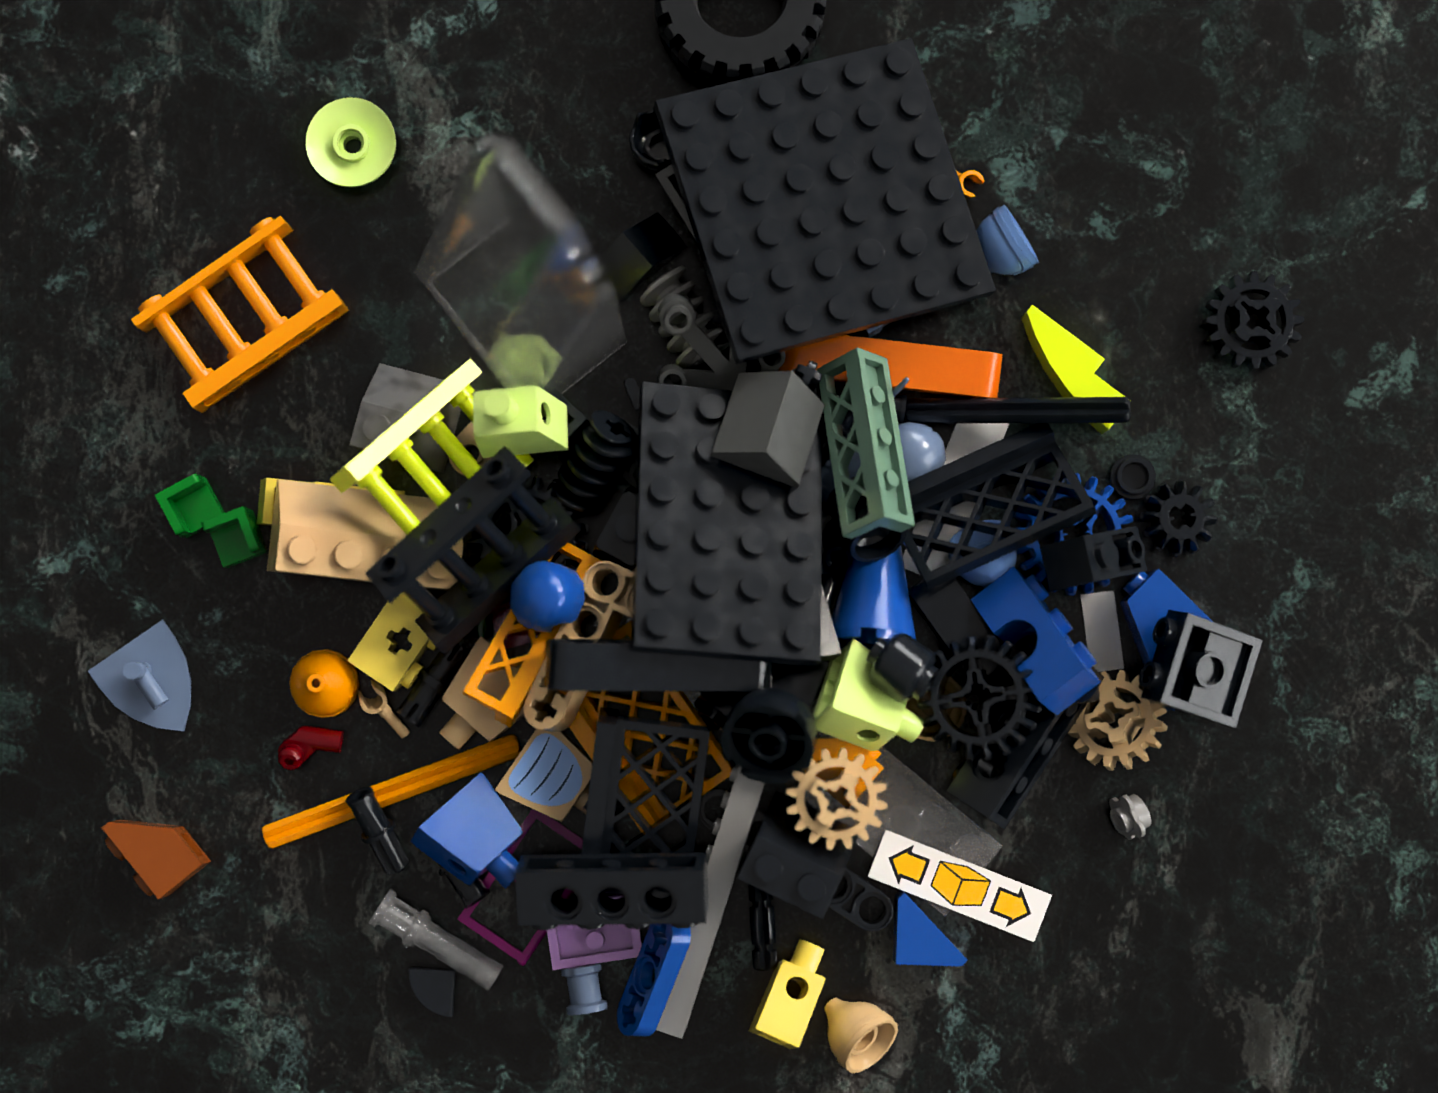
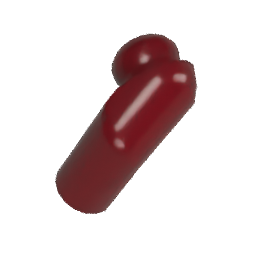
(305, 742)

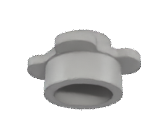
(1130, 816)

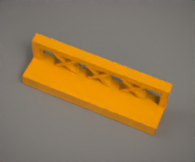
(520, 685)

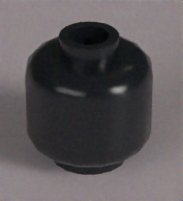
(902, 667)

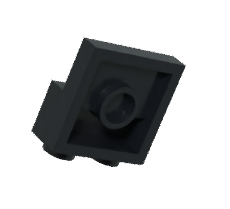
(1200, 667)

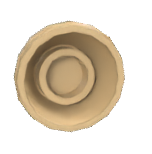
(858, 1033)

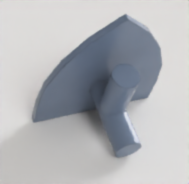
(148, 679)

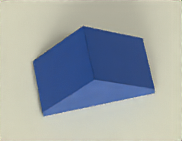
(918, 938)

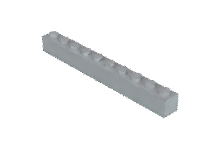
(722, 867)

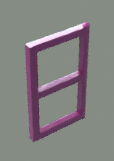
(465, 916)

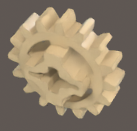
(1135, 715)
(824, 817)

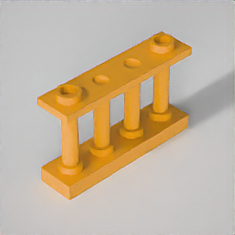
(244, 359)

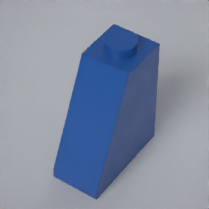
(1147, 602)

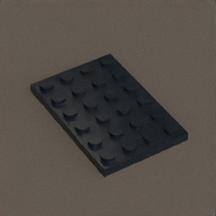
(718, 550)

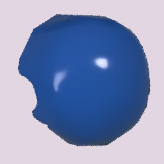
(546, 596)

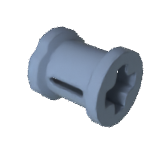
(584, 989)

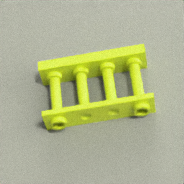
(396, 445)

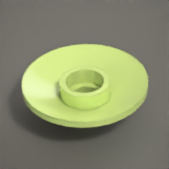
(337, 125)

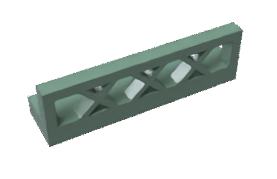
(873, 436)

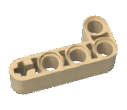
(609, 613)

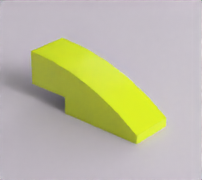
(1067, 360)

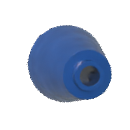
(873, 602)

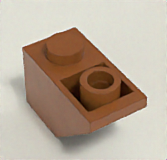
(159, 853)

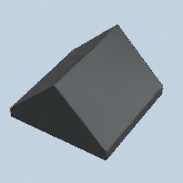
(769, 425)

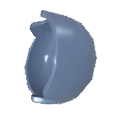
(921, 449)

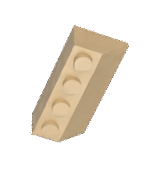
(341, 533)

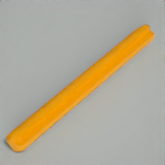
(394, 790)

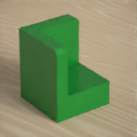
(189, 504)
(236, 536)

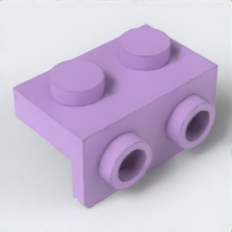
(580, 947)

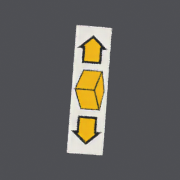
(959, 885)

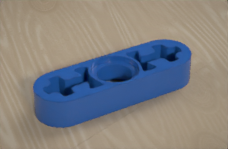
(642, 999)

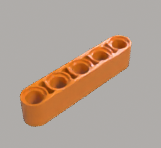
(927, 366)

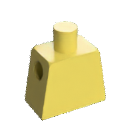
(779, 1015)

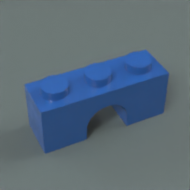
(1015, 609)

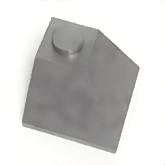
(390, 397)

